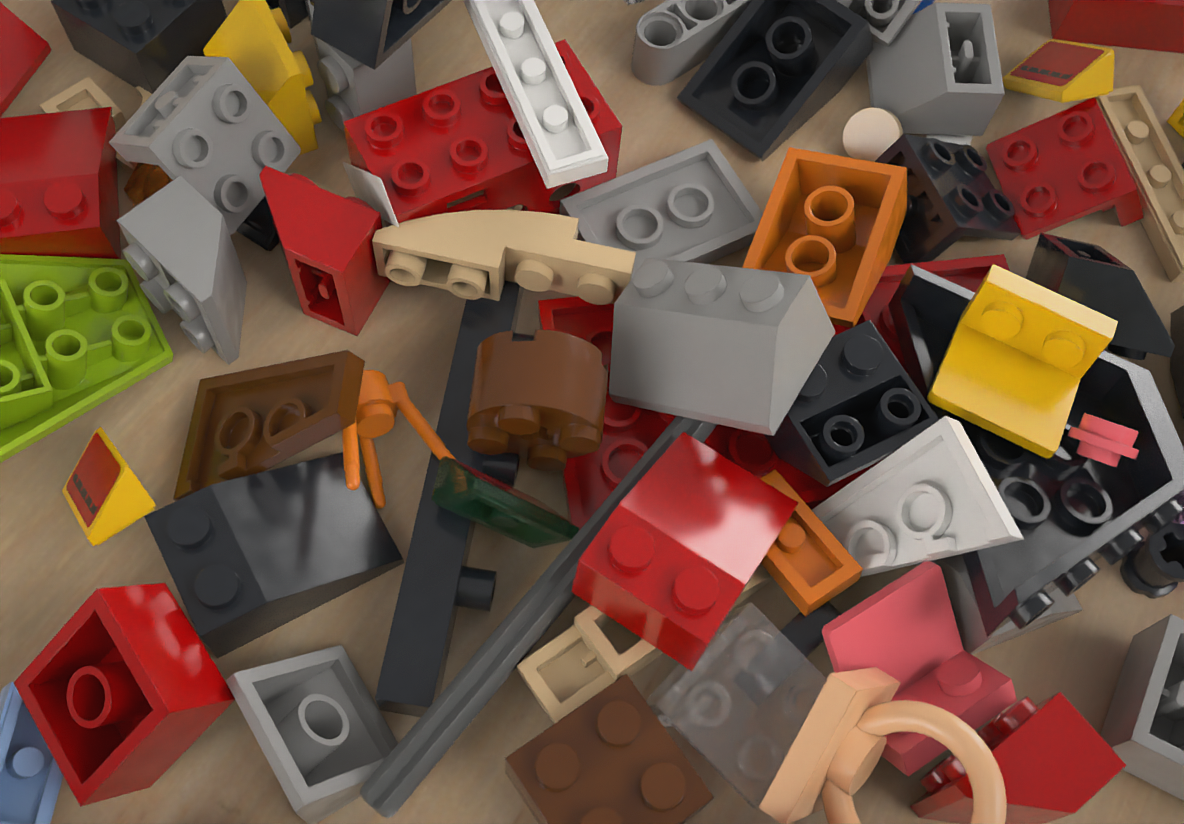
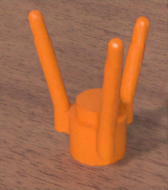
(374, 418)

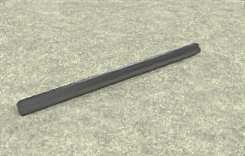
(504, 648)

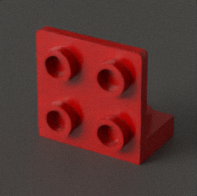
(1064, 171)

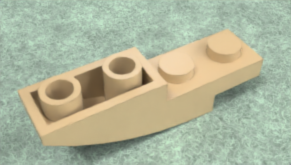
(484, 248)
(594, 657)

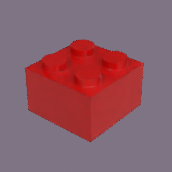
(122, 691)

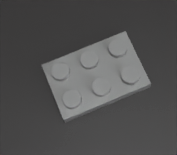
(670, 210)

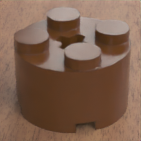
(537, 398)

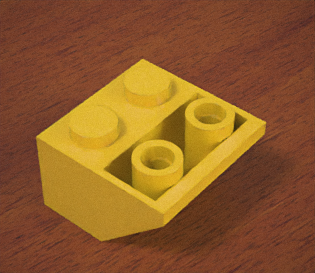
(258, 46)

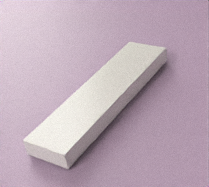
(539, 90)

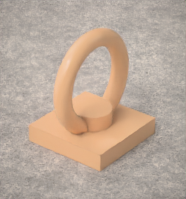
(846, 739)

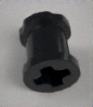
(1157, 563)

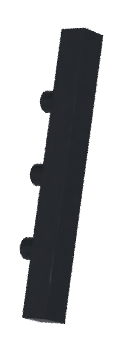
(436, 564)

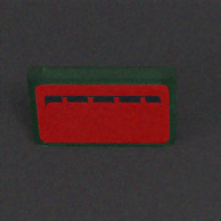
(498, 506)

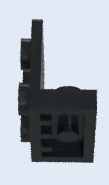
(946, 197)

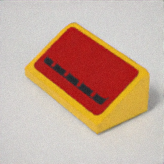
(1064, 72)
(105, 491)

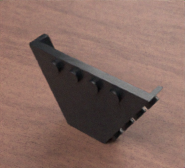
(1062, 504)

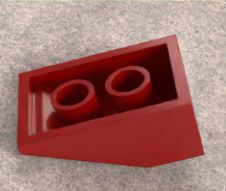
(59, 185)
(682, 548)

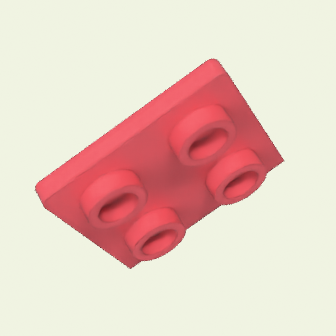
(916, 640)

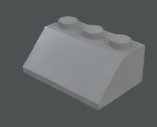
(716, 342)

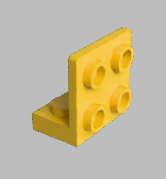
(1019, 360)

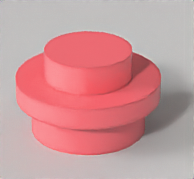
(1104, 440)

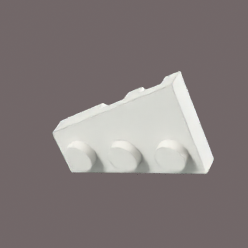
(920, 504)

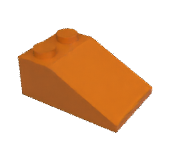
(832, 223)

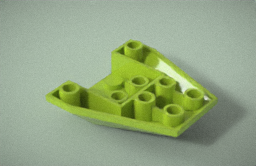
(69, 341)

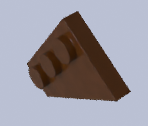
(266, 416)

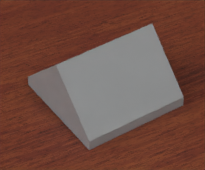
(315, 728)

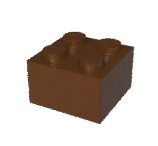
(607, 766)

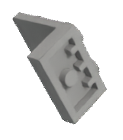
(210, 132)

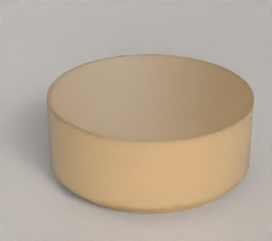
(871, 133)

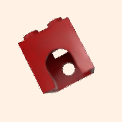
(467, 142)

